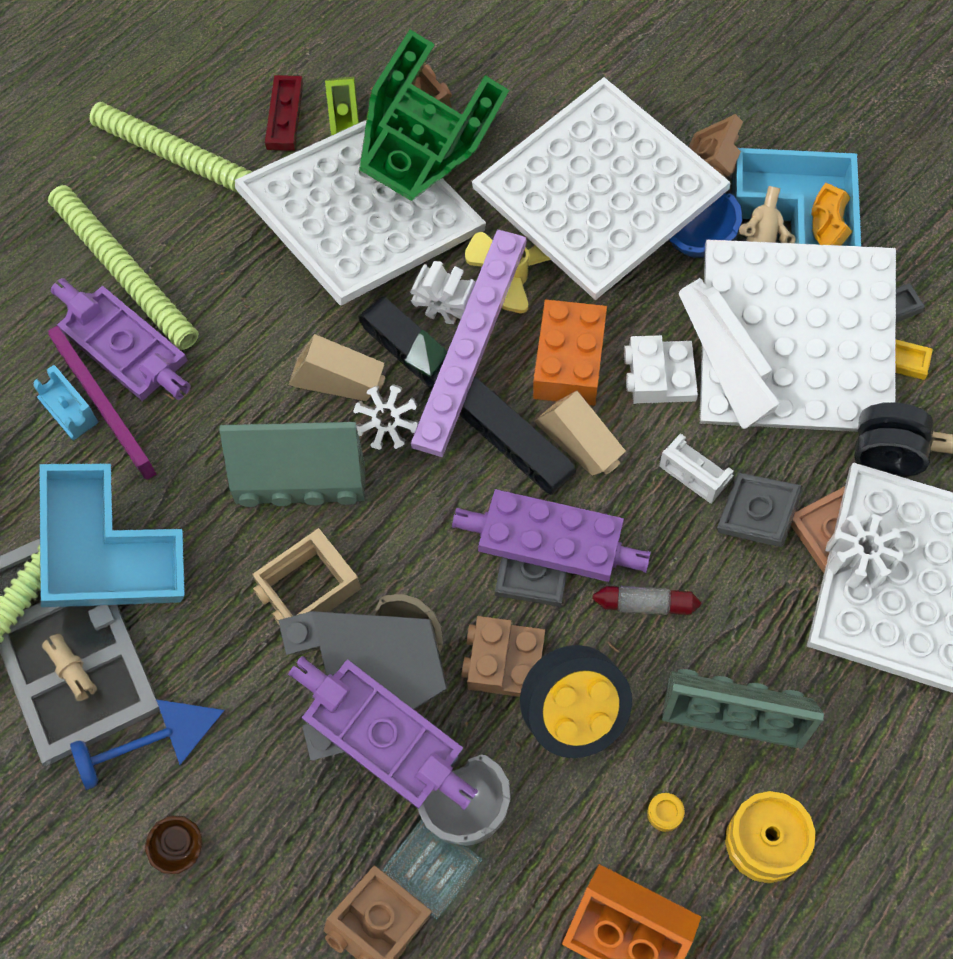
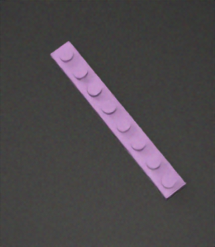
(468, 344)

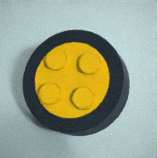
(575, 701)

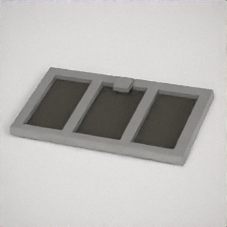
(109, 660)

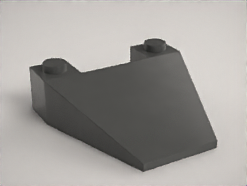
(389, 649)

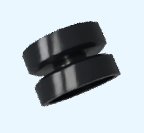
(894, 438)

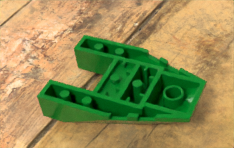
(415, 137)

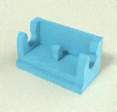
(65, 404)

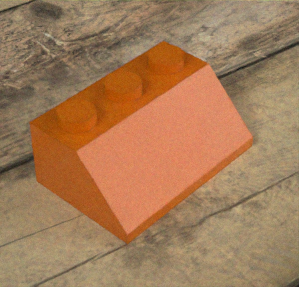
(629, 922)

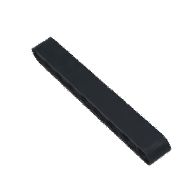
(481, 408)

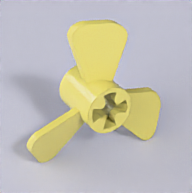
(516, 298)

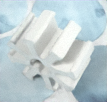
(442, 291)
(377, 420)
(878, 557)

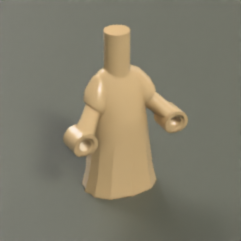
(767, 221)

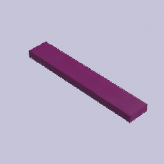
(102, 403)

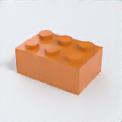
(569, 351)

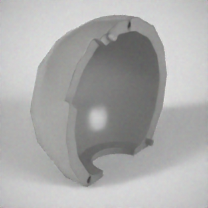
(482, 815)

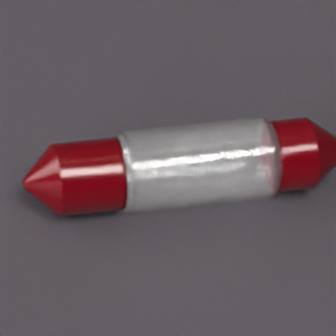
(646, 600)

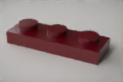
(284, 112)

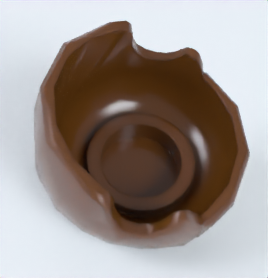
(173, 844)

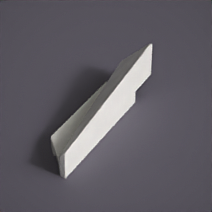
(731, 353)

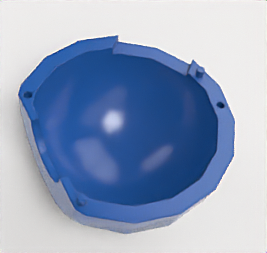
(716, 222)

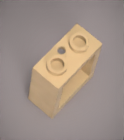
(293, 558)

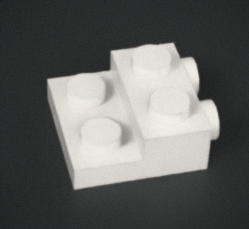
(660, 370)

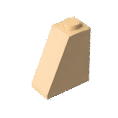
(336, 370)
(581, 434)

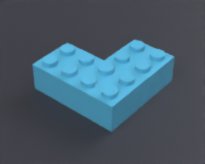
(800, 179)
(90, 562)

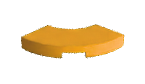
(828, 215)

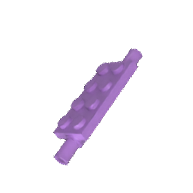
(121, 341)
(551, 536)
(382, 733)

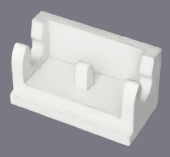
(694, 469)

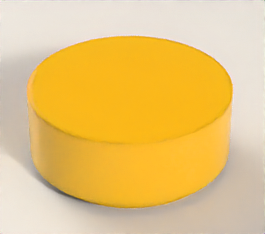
(665, 812)

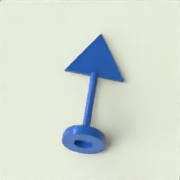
(184, 726)

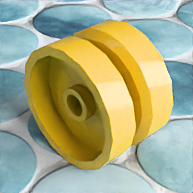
(785, 821)

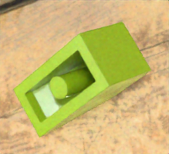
(342, 103)

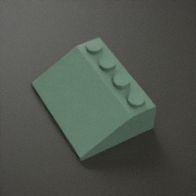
(294, 463)
(740, 709)

